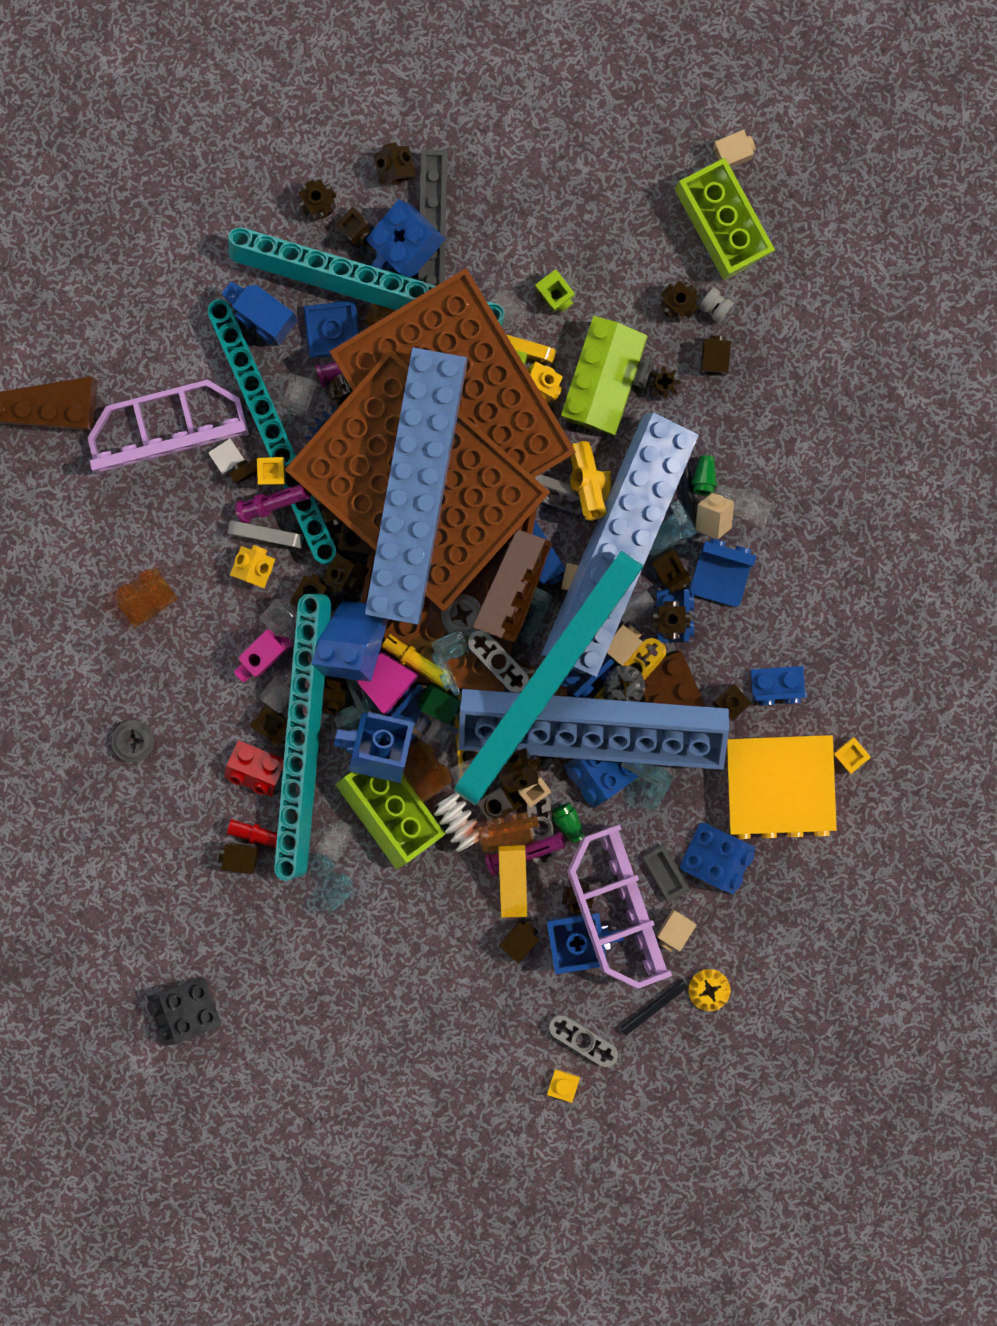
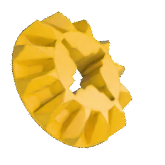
(697, 987)

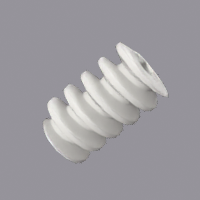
(458, 821)

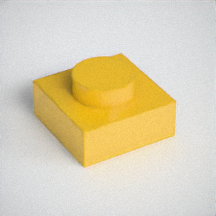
(271, 471)
(851, 755)
(563, 1085)

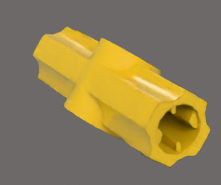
(587, 481)

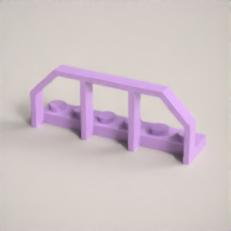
(181, 440)
(636, 911)

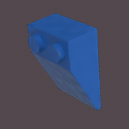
(350, 643)

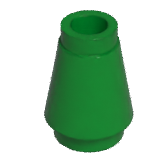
(705, 476)
(568, 822)

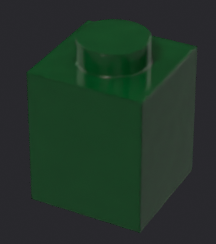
(439, 703)

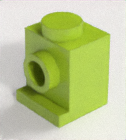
(551, 283)

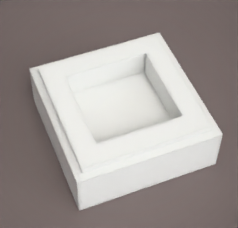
(226, 456)

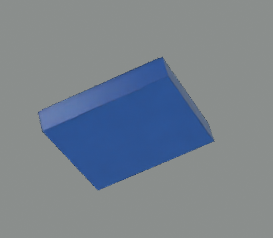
(329, 326)

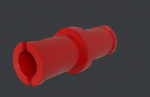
(252, 833)

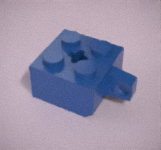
(404, 240)
(260, 310)
(377, 746)
(567, 957)

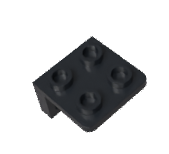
(183, 1011)

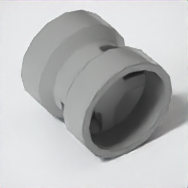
(711, 301)

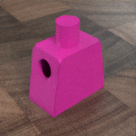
(268, 648)
(388, 682)

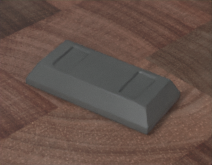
(665, 873)

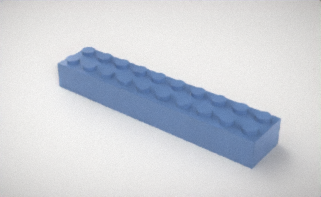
(416, 485)
(631, 525)
(604, 729)

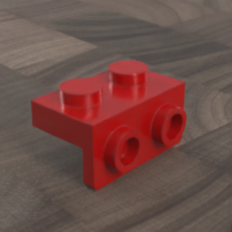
(254, 769)

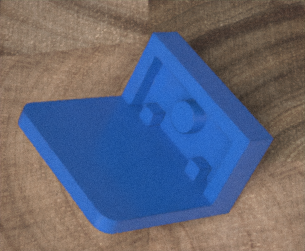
(722, 572)
(598, 778)
(717, 858)

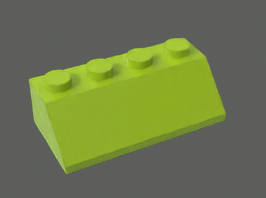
(724, 218)
(604, 376)
(391, 815)

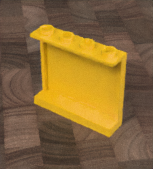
(781, 786)

